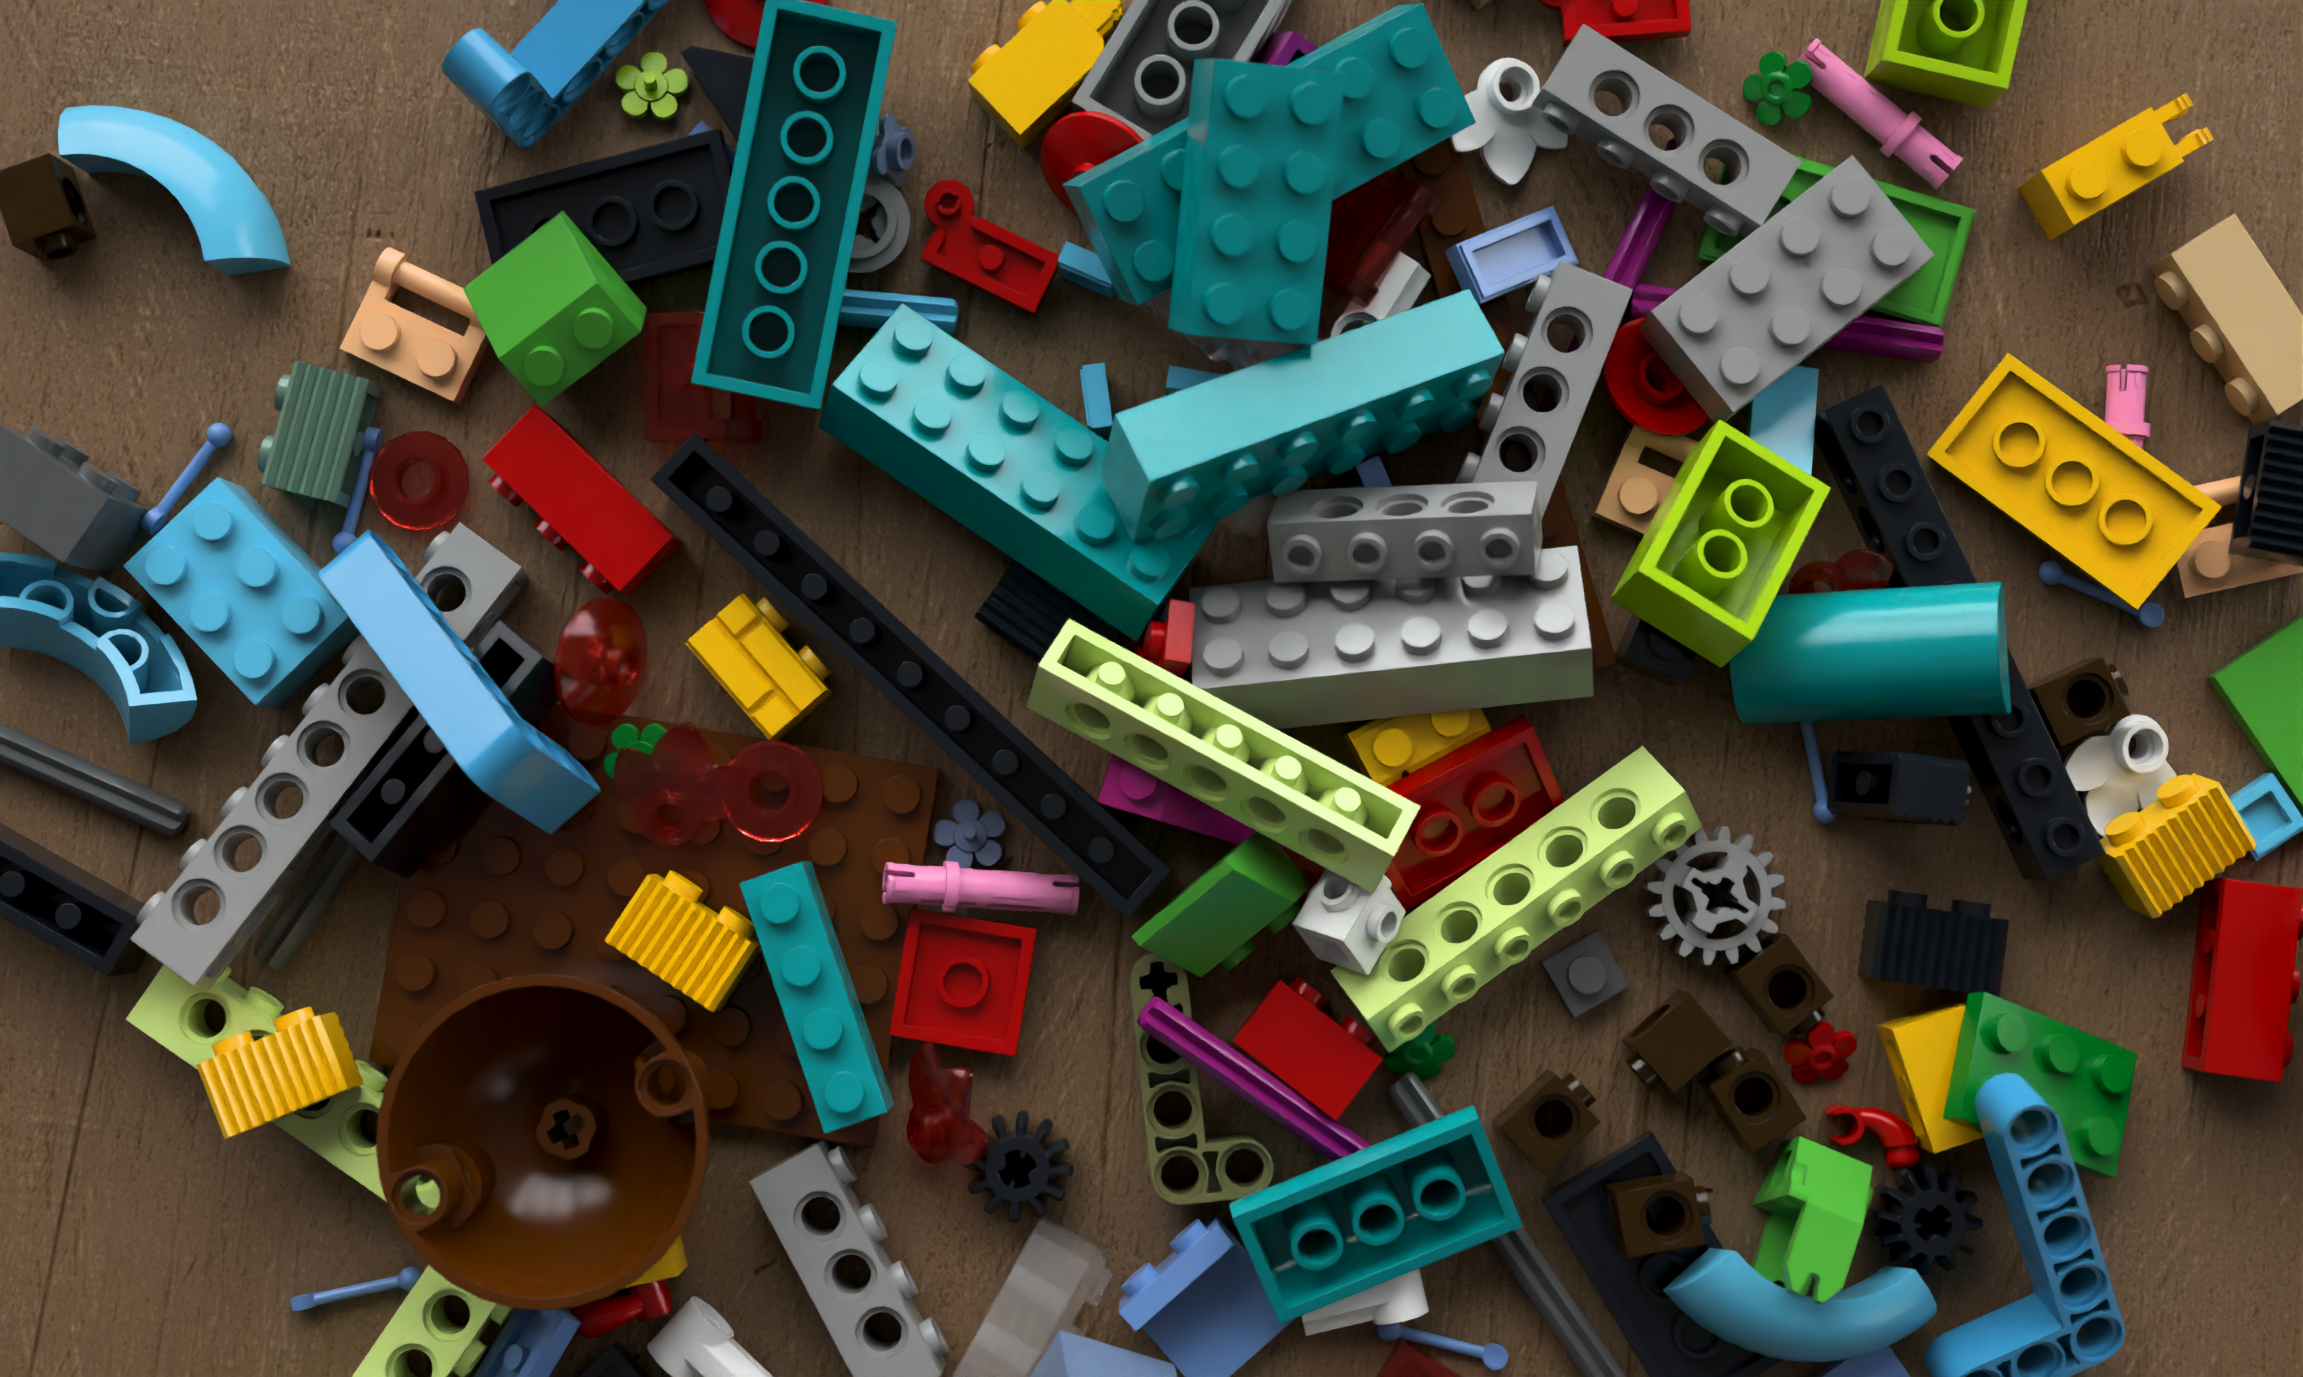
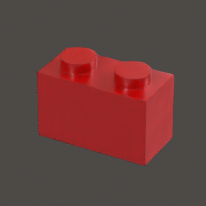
(1307, 1046)

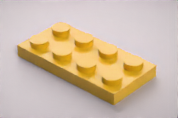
(2073, 481)

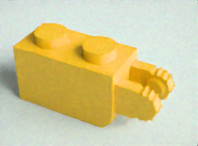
(1042, 65)
(2109, 168)

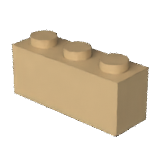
(2237, 317)

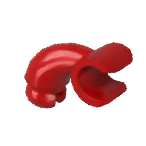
(1890, 1130)
(604, 1315)

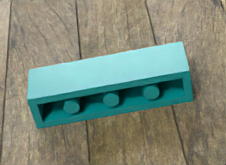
(817, 996)

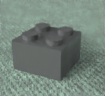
(66, 502)

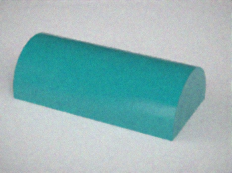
(1876, 656)
(1375, 1214)

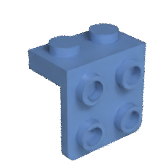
(1202, 1302)

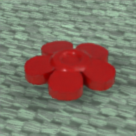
(1821, 1052)

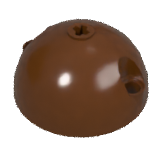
(546, 1210)

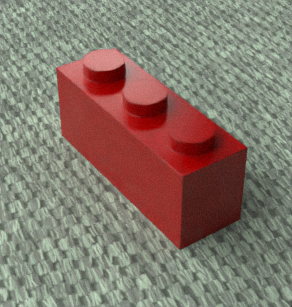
(580, 503)
(2243, 979)

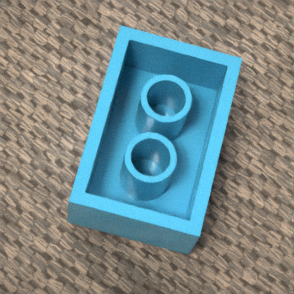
(244, 593)

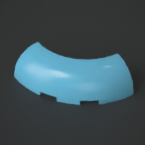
(220, 198)
(101, 635)
(1757, 1315)

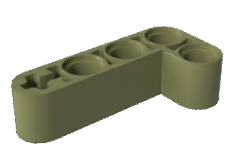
(1189, 1135)

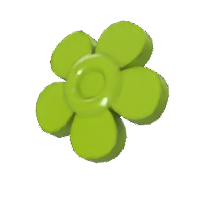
(651, 88)

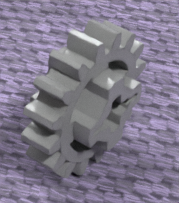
(1698, 920)

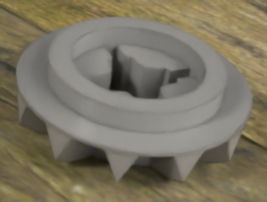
(889, 224)

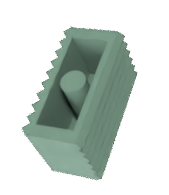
(318, 433)

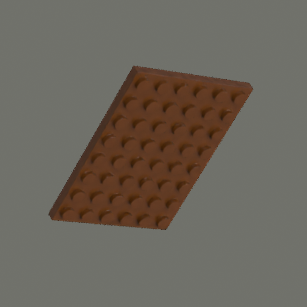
(530, 902)

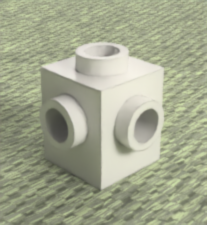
(1348, 922)

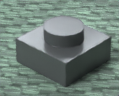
(1584, 973)

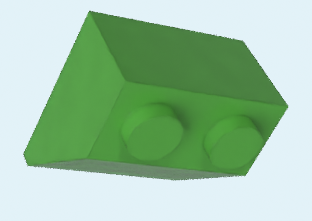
(554, 308)
(1226, 907)

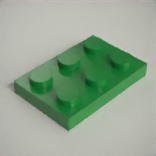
(2072, 1070)

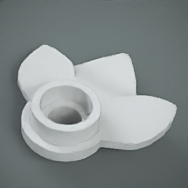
(1507, 129)
(2112, 778)

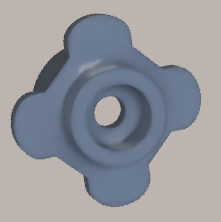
(892, 151)

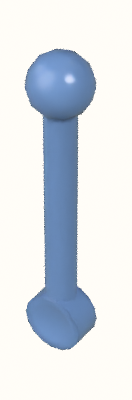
(217, 436)
(371, 445)
(2146, 616)
(1820, 811)
(405, 1281)
(1492, 1354)

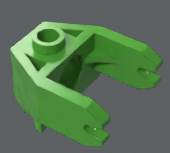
(1813, 1217)

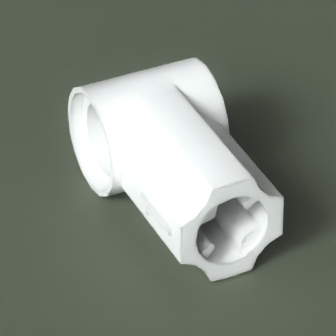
(1397, 293)
(1382, 1304)
(702, 1345)

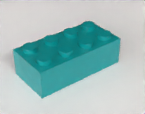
(1256, 201)

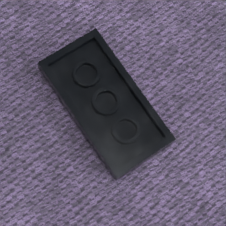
(641, 209)
(1632, 1288)

